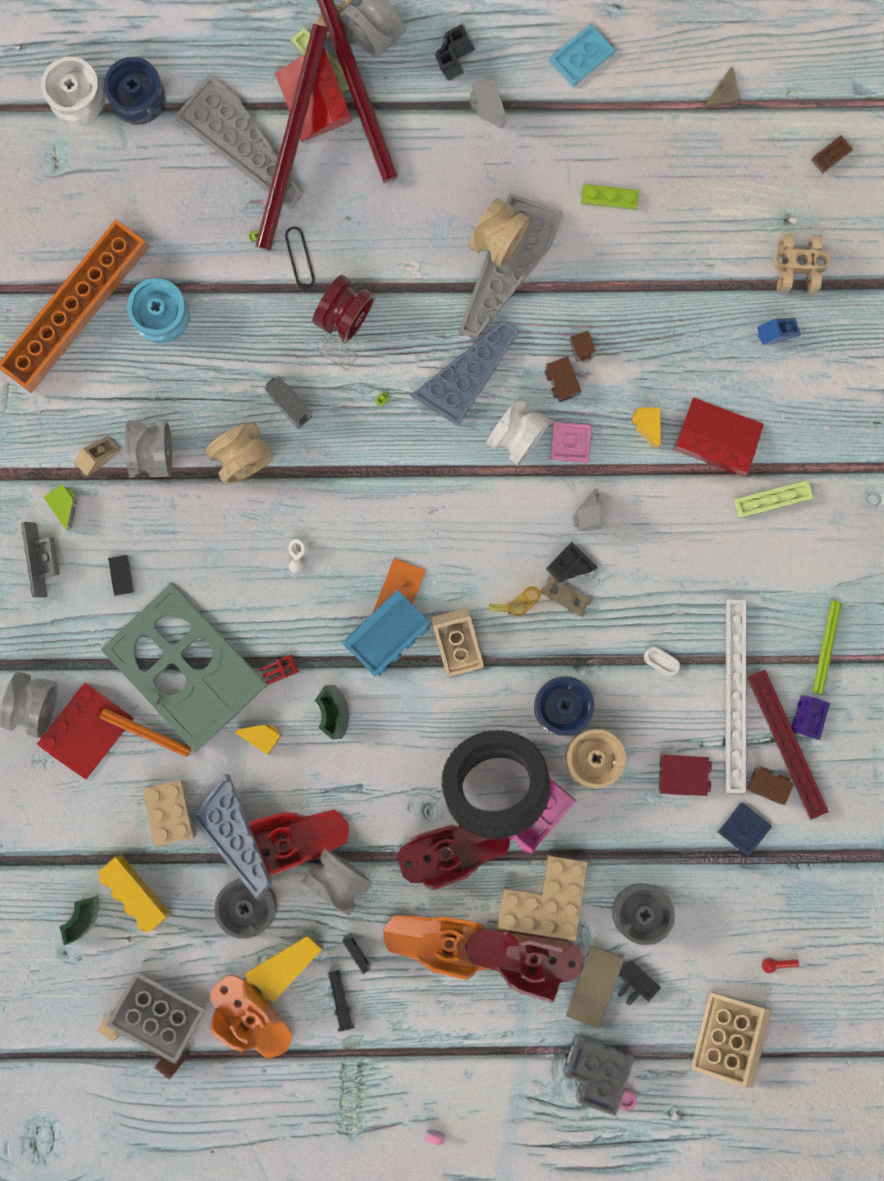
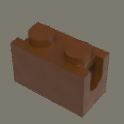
(562, 379)
(770, 786)

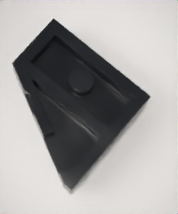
(570, 564)

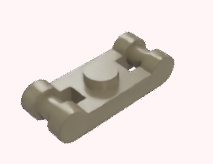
(565, 596)

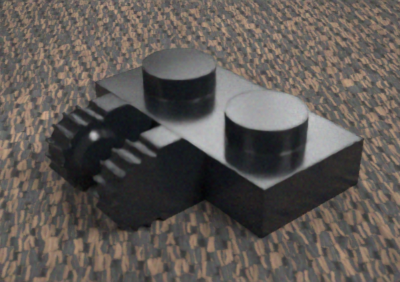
(639, 982)

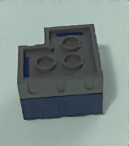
(601, 1073)

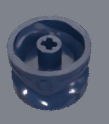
(135, 90)
(576, 697)

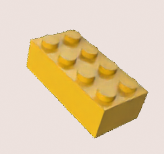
(134, 894)

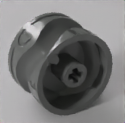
(658, 910)
(241, 922)

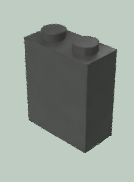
(288, 402)

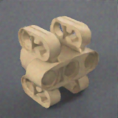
(790, 255)

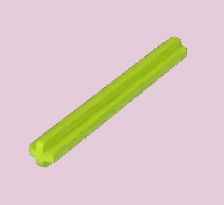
(827, 647)

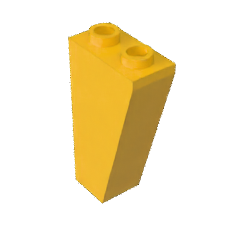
(281, 969)

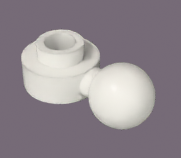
(296, 564)

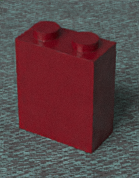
(684, 775)

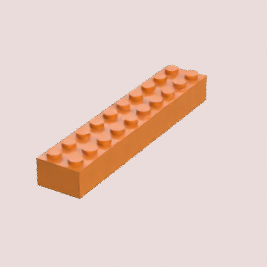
(73, 306)

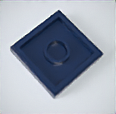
(744, 829)

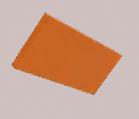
(403, 577)

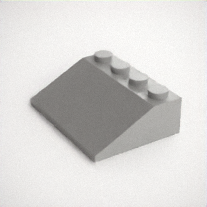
(156, 1017)

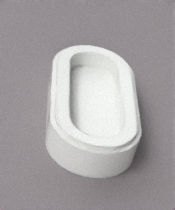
(661, 661)

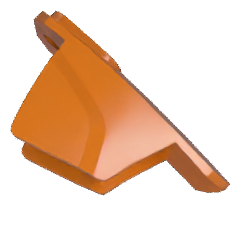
(247, 1024)

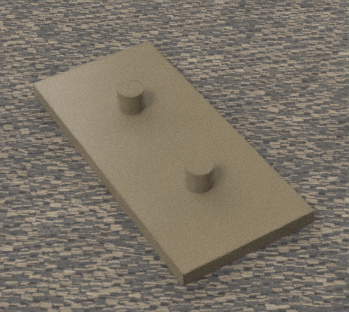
(595, 987)

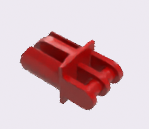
(281, 669)

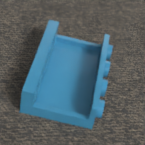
(386, 633)

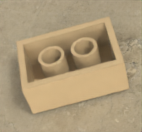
(168, 813)

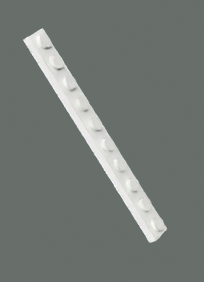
(735, 697)

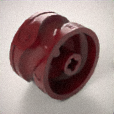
(343, 309)

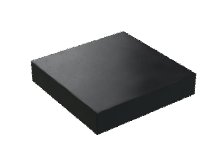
(356, 953)

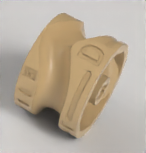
(499, 232)
(240, 453)
(608, 751)

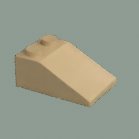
(457, 642)

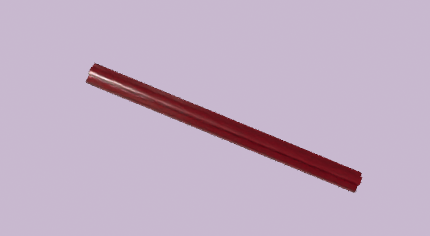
(358, 90)
(291, 137)

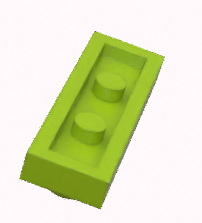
(609, 197)

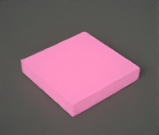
(571, 442)

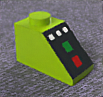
(63, 505)

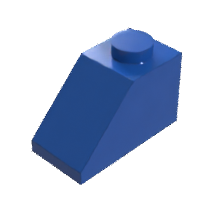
(778, 330)

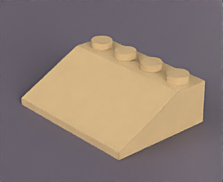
(731, 1040)

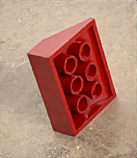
(327, 104)
(719, 437)
(80, 735)

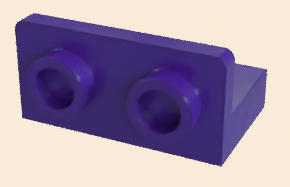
(810, 717)

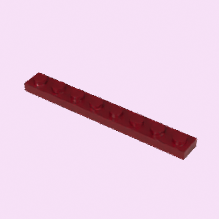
(787, 744)

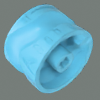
(158, 310)

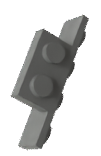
(40, 559)

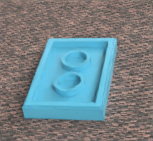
(582, 55)

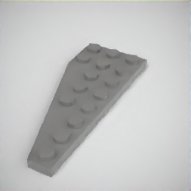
(227, 128)
(498, 284)

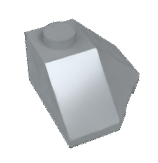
(590, 513)

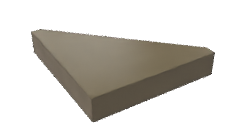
(725, 92)

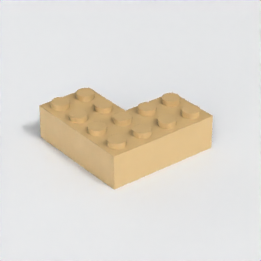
(555, 910)

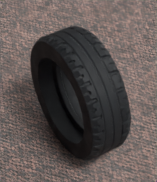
(488, 746)

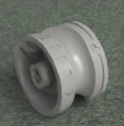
(373, 25)
(148, 448)
(28, 704)
(336, 881)

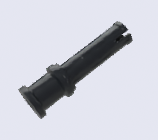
(342, 1009)

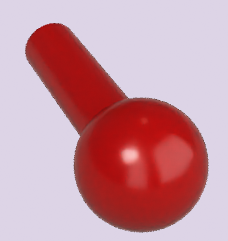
(769, 965)

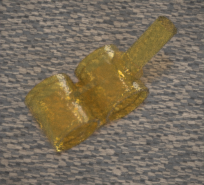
(521, 599)

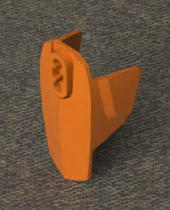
(433, 943)

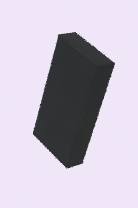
(120, 575)

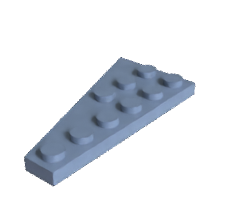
(462, 380)
(228, 830)

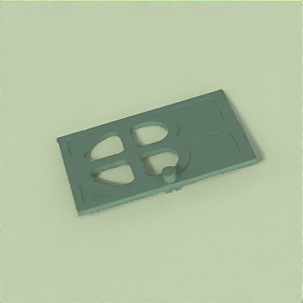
(210, 694)

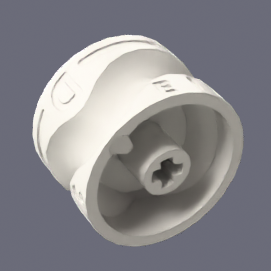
(73, 90)
(518, 431)

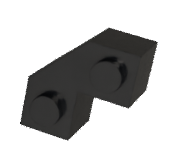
(455, 45)

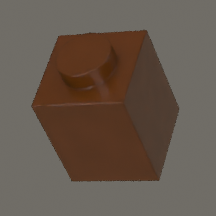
(582, 347)

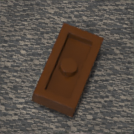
(832, 154)

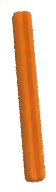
(145, 732)

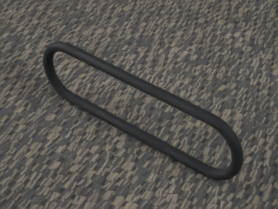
(307, 256)

